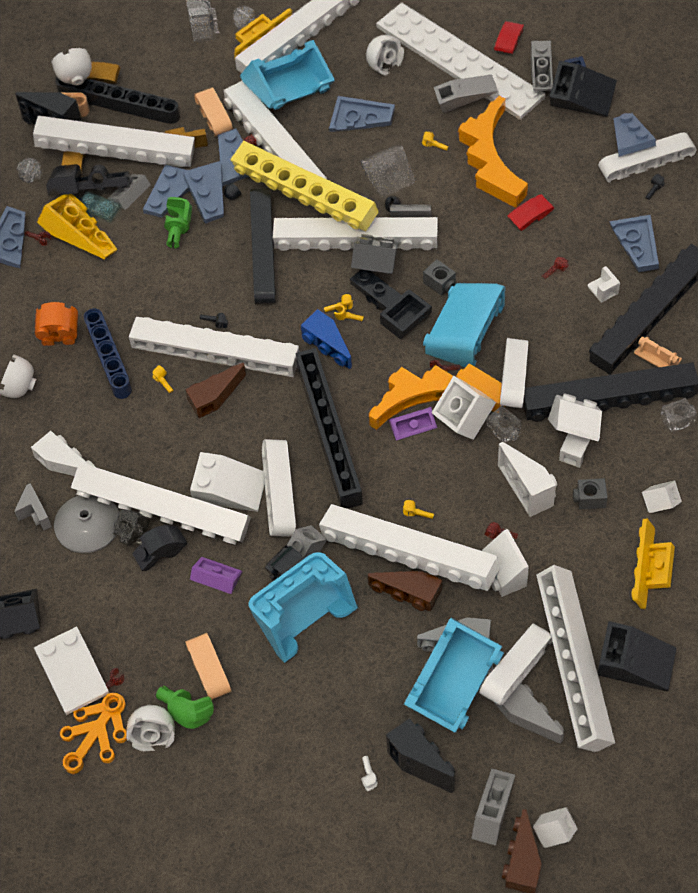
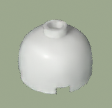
(386, 50)
(72, 67)
(17, 378)
(146, 725)

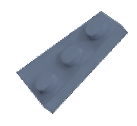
(360, 114)
(631, 135)
(228, 145)
(169, 184)
(206, 190)
(12, 236)
(638, 241)

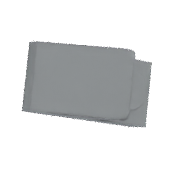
(30, 506)

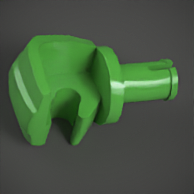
(176, 226)
(183, 710)

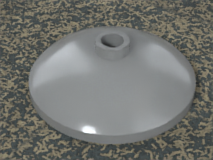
(86, 533)

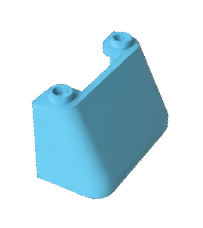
(288, 76)
(464, 322)
(301, 599)
(453, 675)

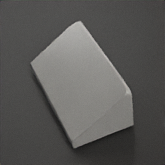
(127, 195)
(400, 211)

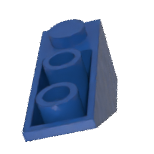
(325, 335)

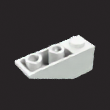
(57, 455)

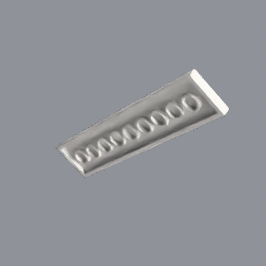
(458, 58)

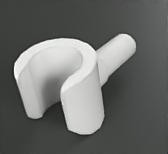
(370, 779)

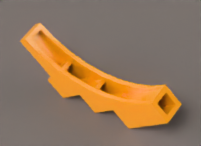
(492, 173)
(409, 390)

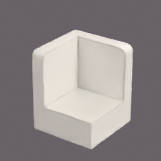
(605, 286)
(573, 450)
(661, 496)
(555, 827)

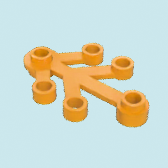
(95, 730)

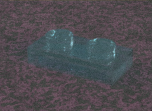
(100, 206)

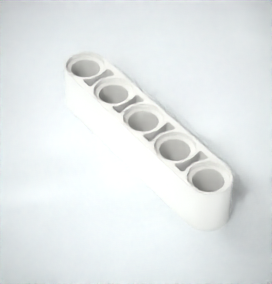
(666, 150)
(514, 373)
(278, 488)
(516, 665)

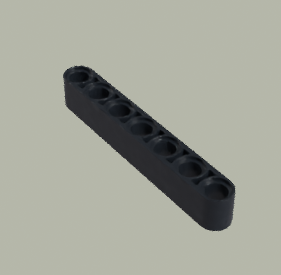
(124, 100)
(262, 246)

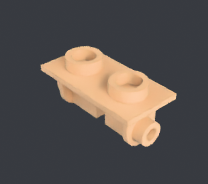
(655, 354)

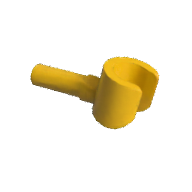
(428, 136)
(345, 300)
(343, 314)
(159, 373)
(410, 506)

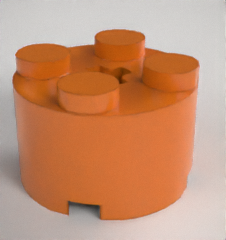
(56, 323)

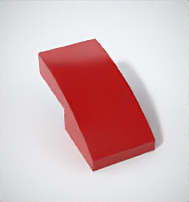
(508, 37)
(529, 211)

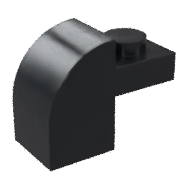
(158, 543)

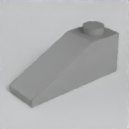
(493, 807)

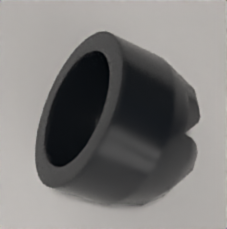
(232, 191)
(388, 201)

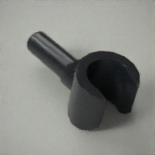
(657, 180)
(219, 319)

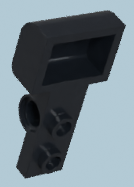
(68, 179)
(400, 311)

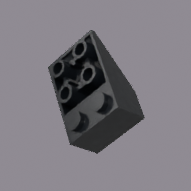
(582, 89)
(47, 105)
(636, 657)
(419, 757)

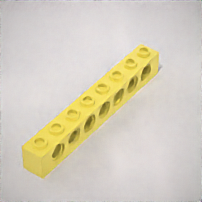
(297, 177)

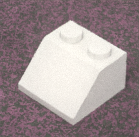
(463, 408)
(576, 416)
(512, 565)

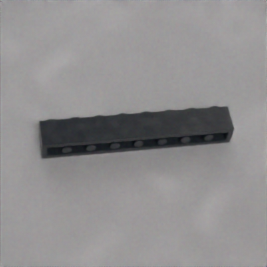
(646, 312)
(616, 389)
(329, 429)

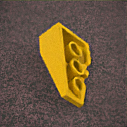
(69, 221)

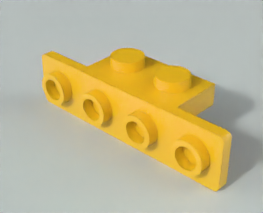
(257, 29)
(653, 564)

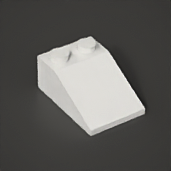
(528, 479)
(227, 482)
(71, 670)

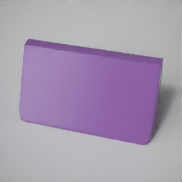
(413, 423)
(215, 575)

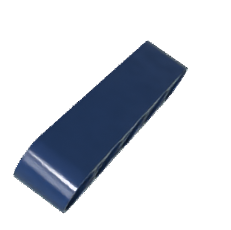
(103, 345)

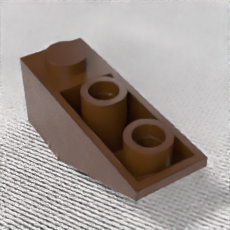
(213, 392)
(409, 586)
(525, 860)

